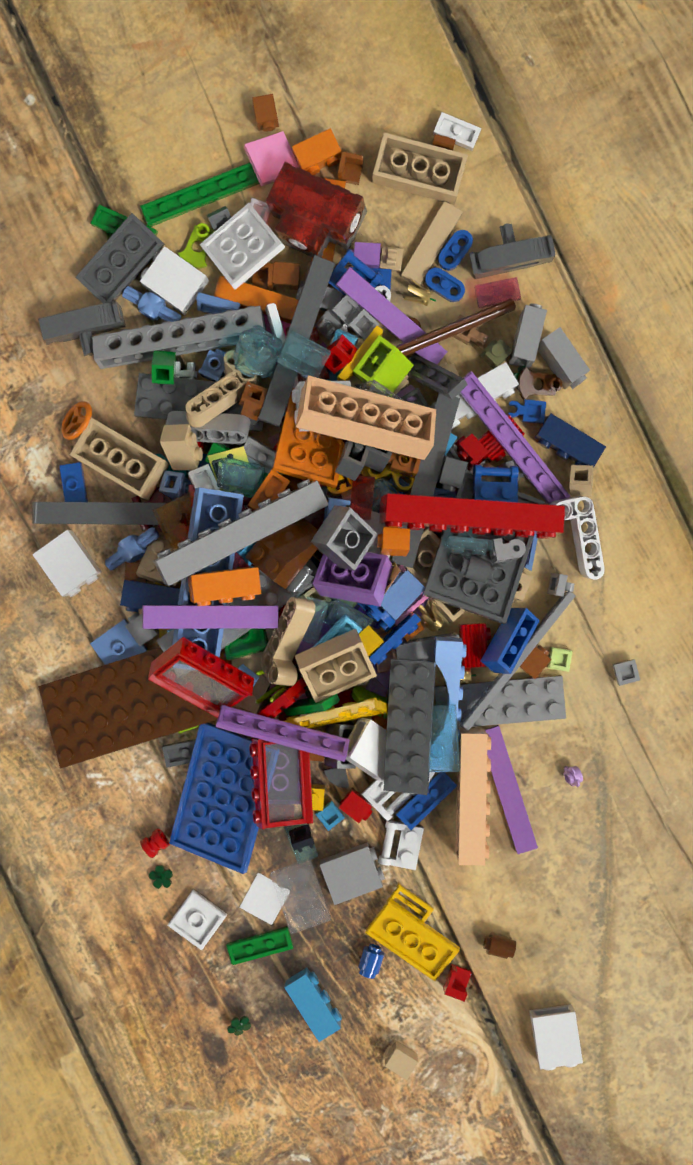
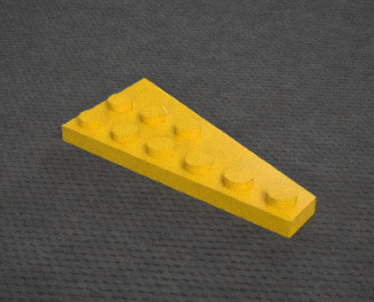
(348, 712)

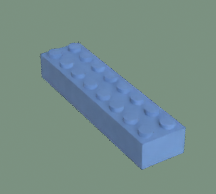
(207, 511)

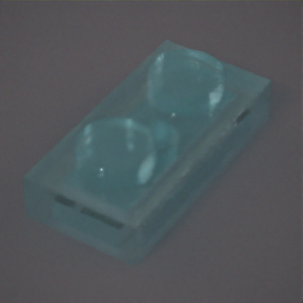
(459, 544)

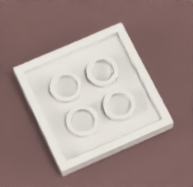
(242, 246)

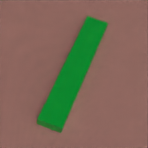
(199, 194)

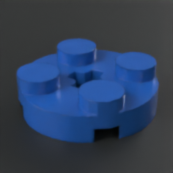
(378, 614)

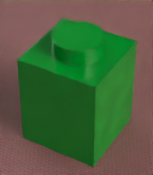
(163, 367)

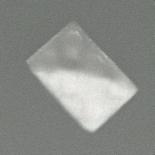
(300, 896)

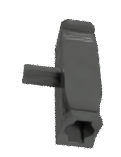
(512, 254)
(82, 324)

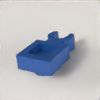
(531, 411)

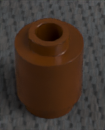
(499, 946)

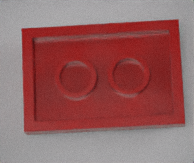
(284, 700)

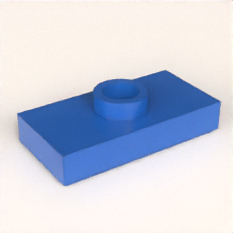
(73, 482)

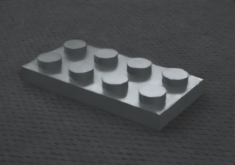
(120, 260)

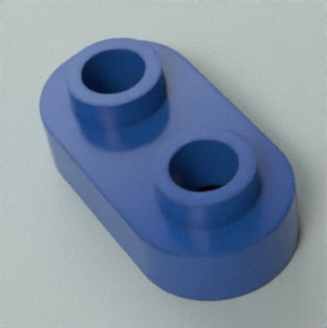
(454, 250)
(446, 283)

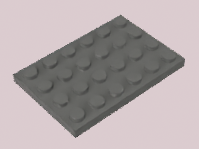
(485, 599)

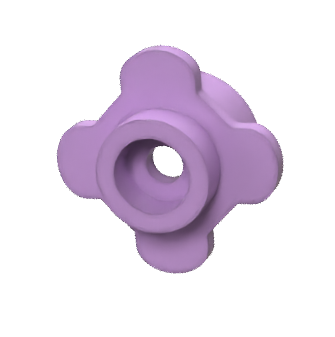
(573, 776)

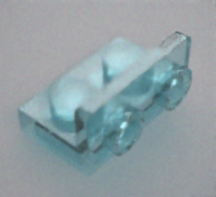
(303, 355)

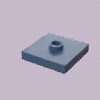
(117, 644)

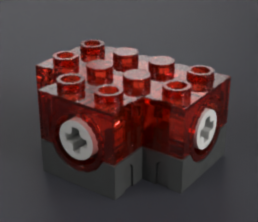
(314, 211)

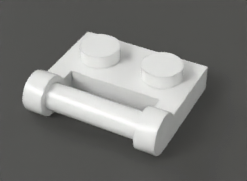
(377, 797)
(407, 848)

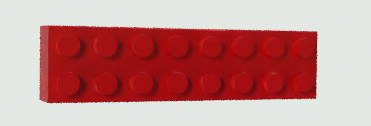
(473, 515)

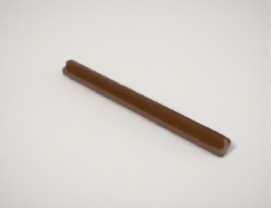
(457, 327)

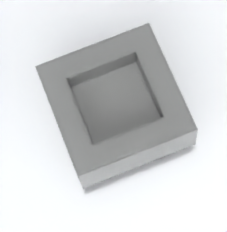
(626, 672)

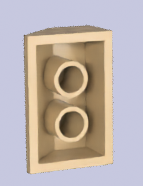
(335, 665)

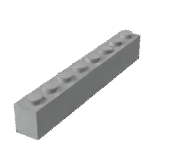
(241, 532)

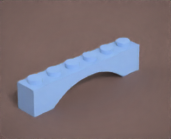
(448, 657)

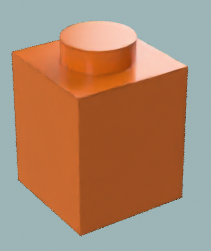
(394, 541)

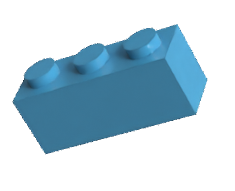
(313, 1004)

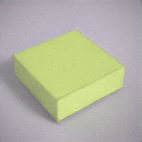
(560, 659)

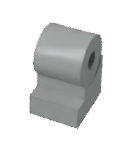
(507, 552)

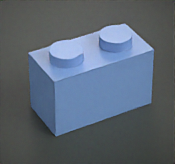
(401, 594)

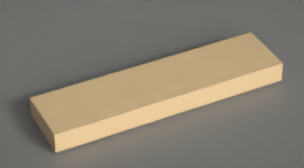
(432, 243)

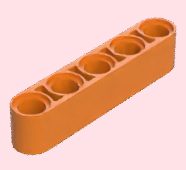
(252, 295)

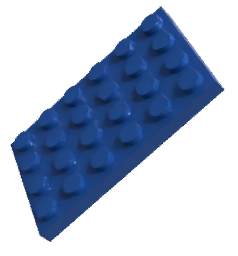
(218, 801)

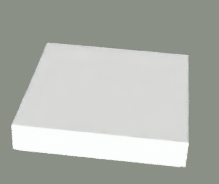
(197, 919)

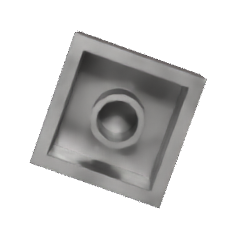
(344, 537)

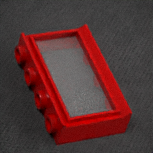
(200, 677)
(280, 785)

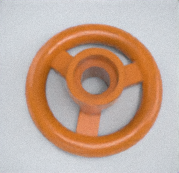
(78, 422)

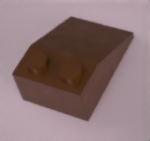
(284, 552)

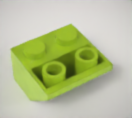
(384, 364)

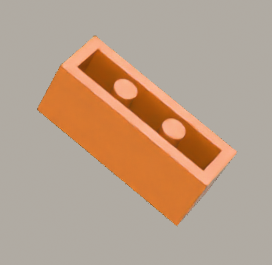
(224, 585)

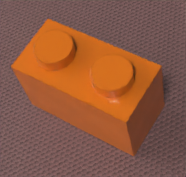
(317, 152)

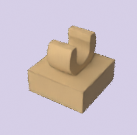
(391, 259)

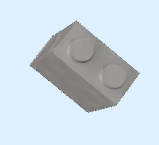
(527, 335)
(563, 359)
(352, 873)

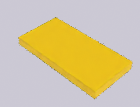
(412, 939)

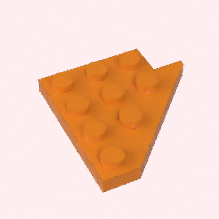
(306, 452)

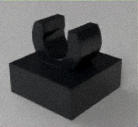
(301, 837)

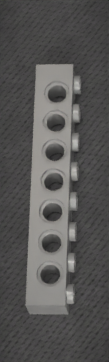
(190, 342)

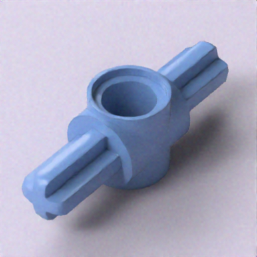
(150, 305)
(131, 548)

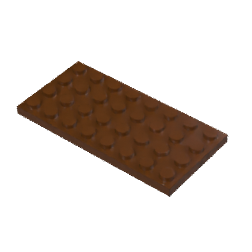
(113, 710)

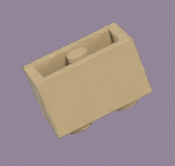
(181, 447)

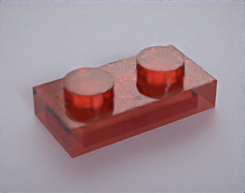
(362, 496)

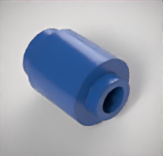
(371, 961)

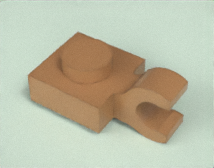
(477, 337)

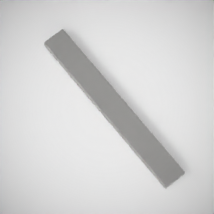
(499, 682)

